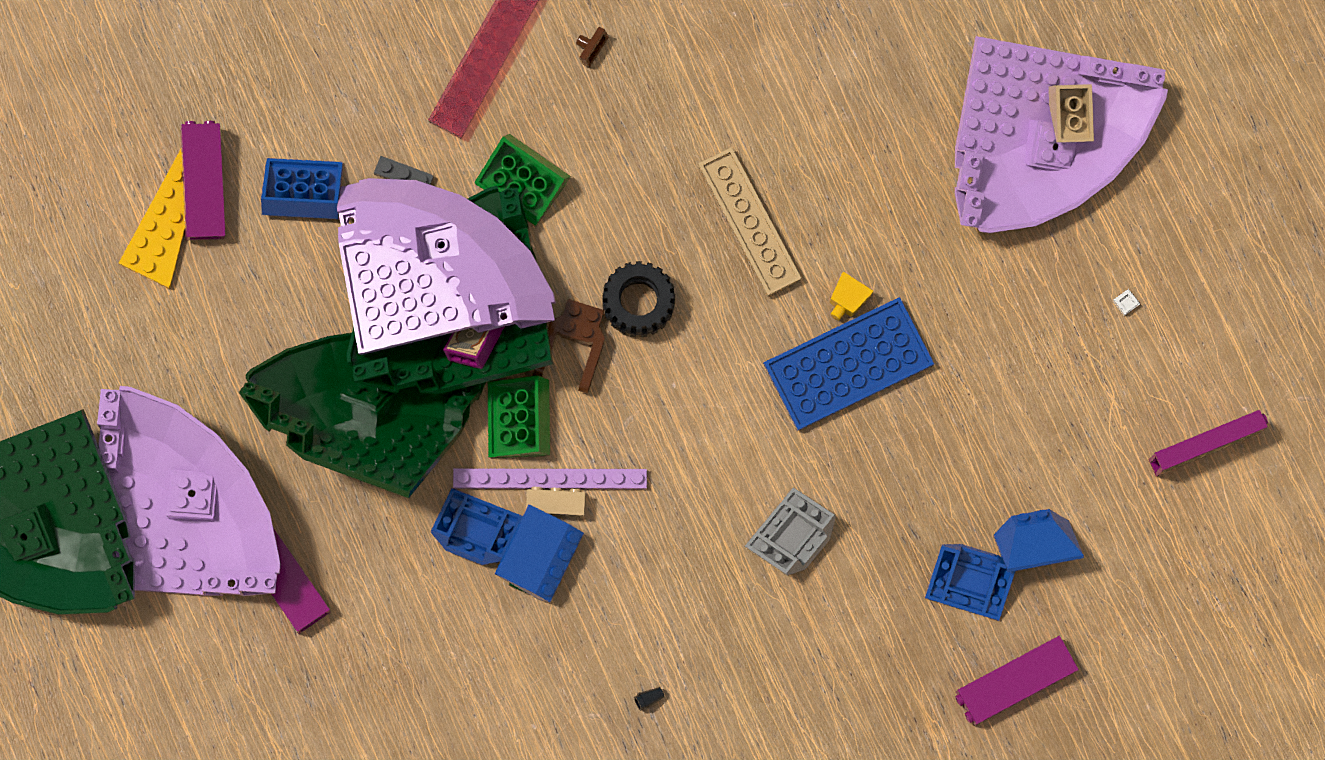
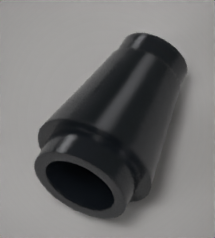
(648, 698)

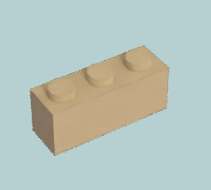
(557, 502)

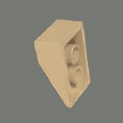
(1072, 112)

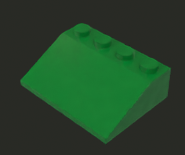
(519, 166)
(519, 418)

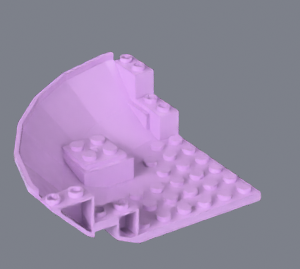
(1010, 132)
(415, 291)
(175, 538)

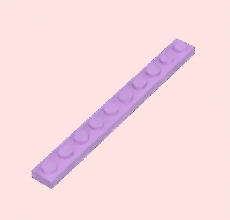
(550, 478)

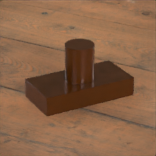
(592, 46)

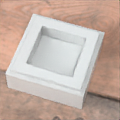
(1126, 302)

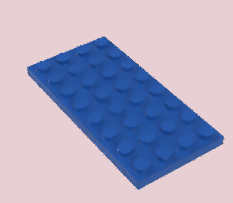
(848, 364)

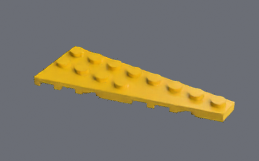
(160, 234)

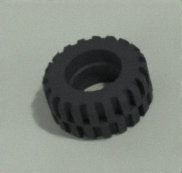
(638, 274)

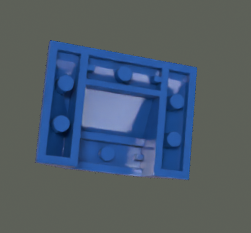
(474, 528)
(1036, 540)
(970, 580)

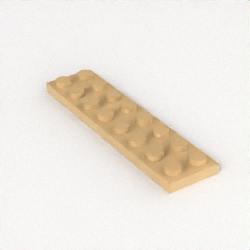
(749, 221)

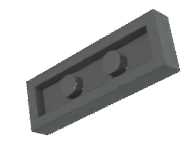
(392, 169)

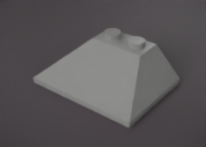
(793, 533)

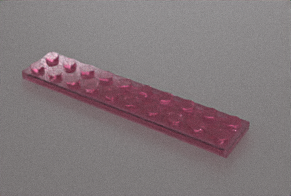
(481, 65)

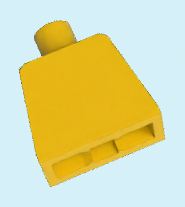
(848, 296)

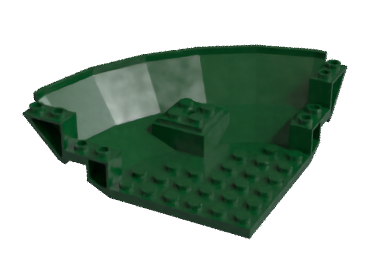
(425, 361)
(350, 425)
(73, 522)

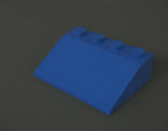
(301, 188)
(539, 553)

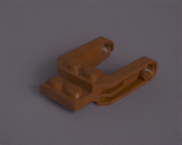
(581, 325)

